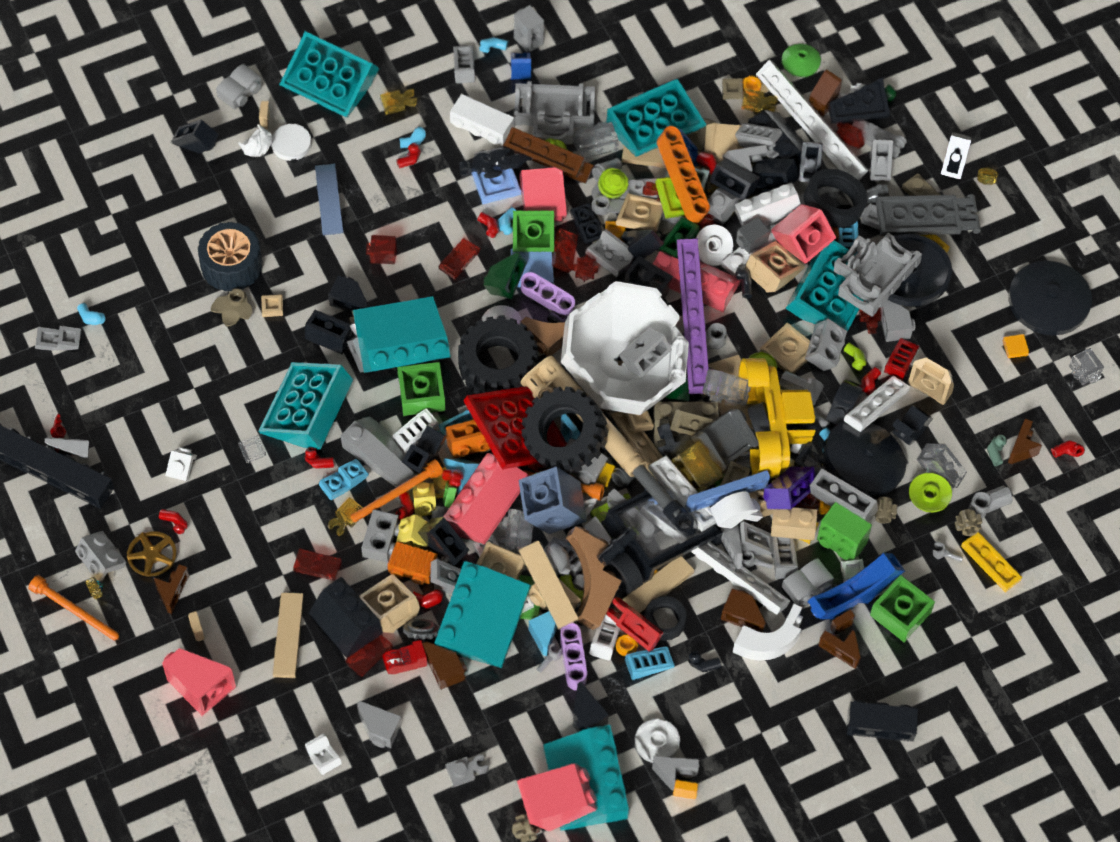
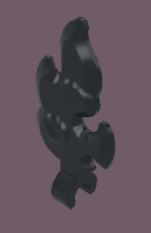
(486, 160)

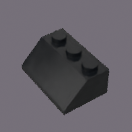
(789, 143)
(345, 617)

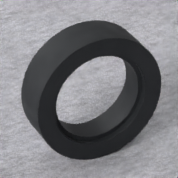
(844, 182)

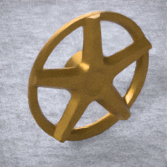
(151, 553)

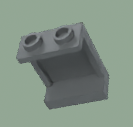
(727, 437)

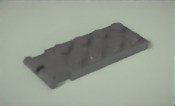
(927, 215)

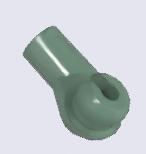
(994, 449)

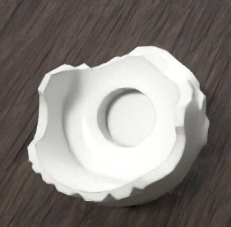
(258, 143)

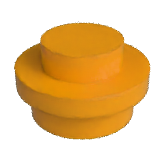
(626, 645)

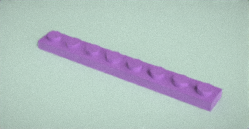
(693, 313)

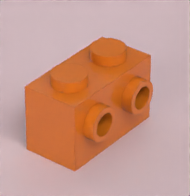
(465, 439)

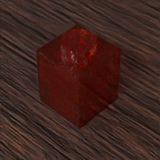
(382, 249)

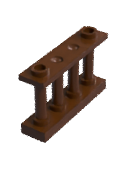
(549, 155)

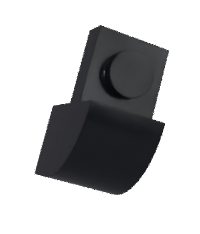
(845, 400)
(911, 425)
(672, 445)
(425, 450)

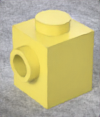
(409, 531)

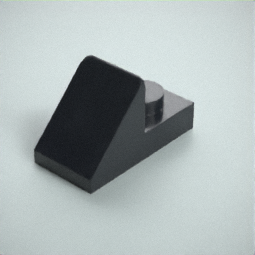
(642, 242)

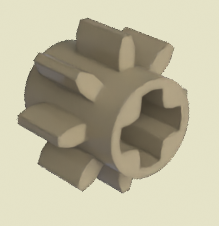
(886, 510)
(968, 522)
(524, 830)

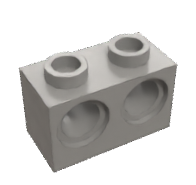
(826, 345)
(377, 535)

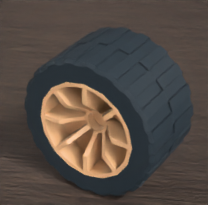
(230, 256)

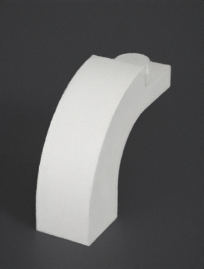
(770, 645)

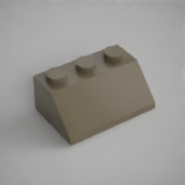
(668, 409)

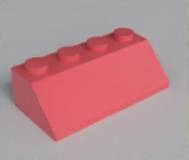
(716, 284)
(484, 500)

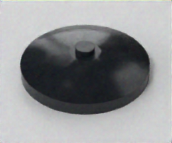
(929, 278)
(1050, 298)
(865, 459)

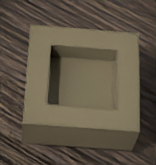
(732, 89)

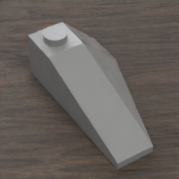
(377, 449)

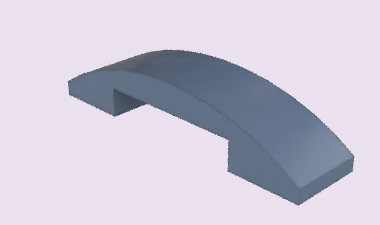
(328, 199)

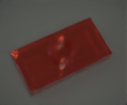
(564, 250)
(459, 258)
(317, 564)
(369, 655)

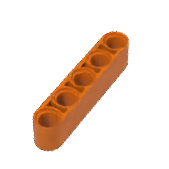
(683, 174)

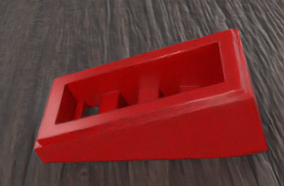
(895, 370)

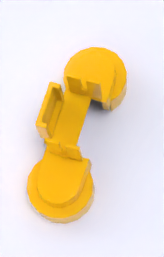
(782, 408)

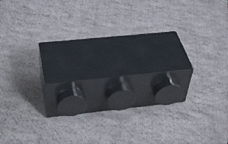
(882, 721)

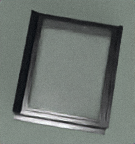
(657, 537)

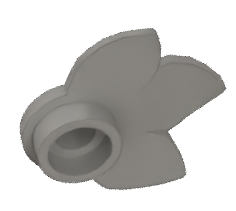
(610, 205)

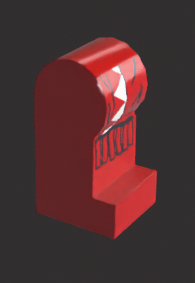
(405, 658)

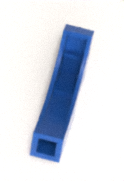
(858, 589)

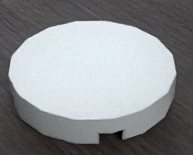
(291, 142)
(657, 739)

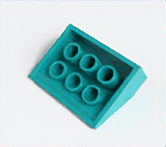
(328, 75)
(646, 116)
(818, 291)
(400, 334)
(307, 404)
(482, 614)
(596, 753)

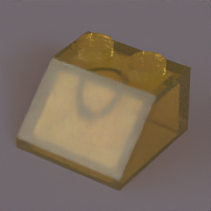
(698, 467)

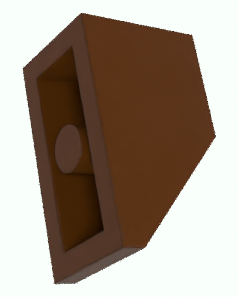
(825, 92)
(742, 610)
(444, 665)

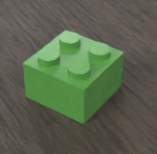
(421, 388)
(843, 532)
(902, 608)

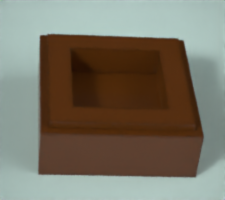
(842, 622)

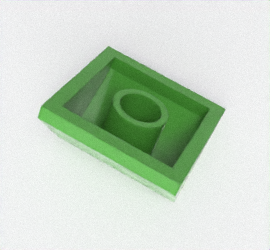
(533, 231)

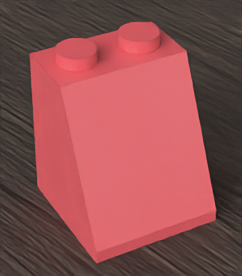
(544, 191)
(804, 232)
(198, 679)
(557, 796)

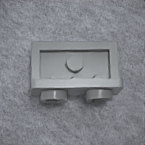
(611, 253)
(99, 555)

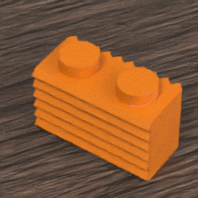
(411, 563)

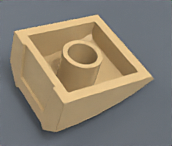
(720, 139)
(773, 267)
(931, 379)
(391, 603)

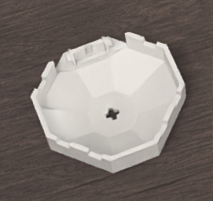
(605, 329)

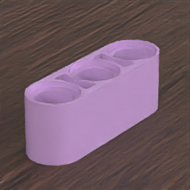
(541, 286)
(573, 646)

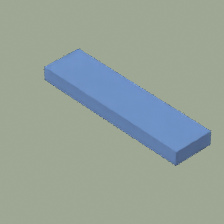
(714, 495)

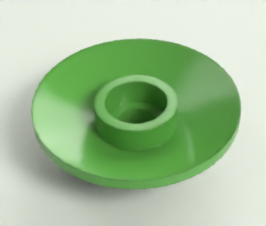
(798, 65)

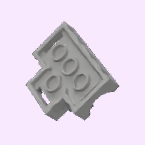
(554, 109)
(874, 271)

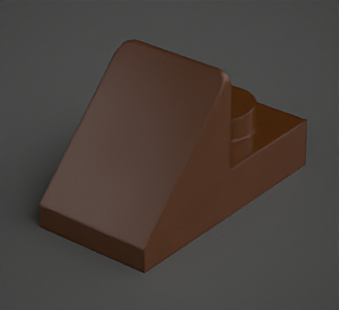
(1024, 447)
(171, 591)
(845, 651)

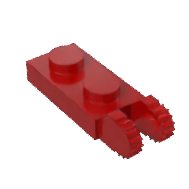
(635, 624)

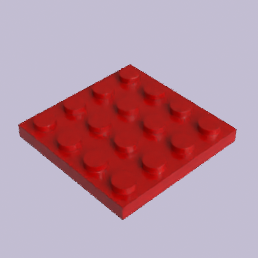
(500, 422)

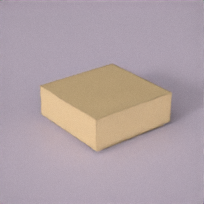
(264, 114)
(272, 305)
(196, 626)

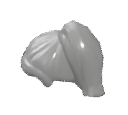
(558, 559)

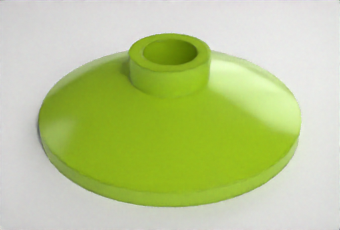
(930, 484)

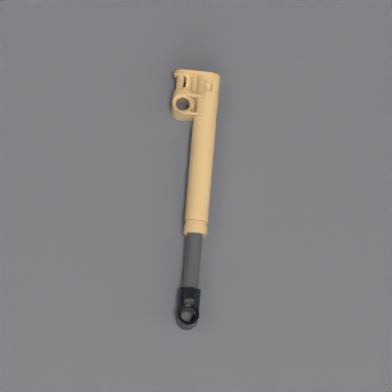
(551, 374)

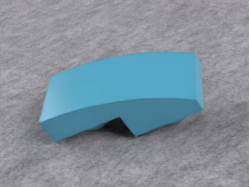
(345, 479)

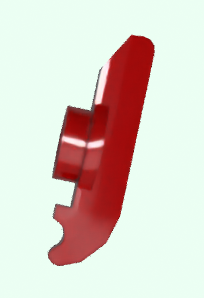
(57, 430)

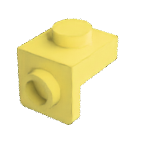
(424, 498)

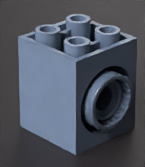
(552, 500)

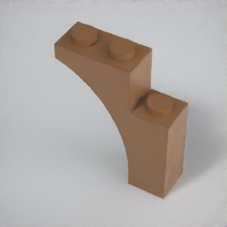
(548, 335)
(598, 584)

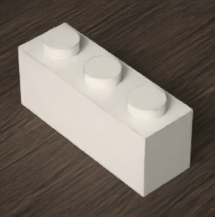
(481, 120)
(769, 206)

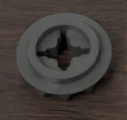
(421, 629)

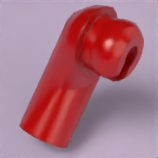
(411, 158)
(491, 223)
(454, 475)

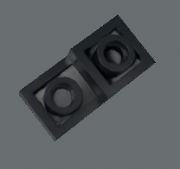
(586, 223)

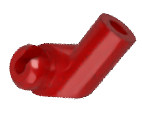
(707, 160)
(868, 380)
(1068, 447)
(316, 461)
(407, 506)
(176, 518)
(430, 599)

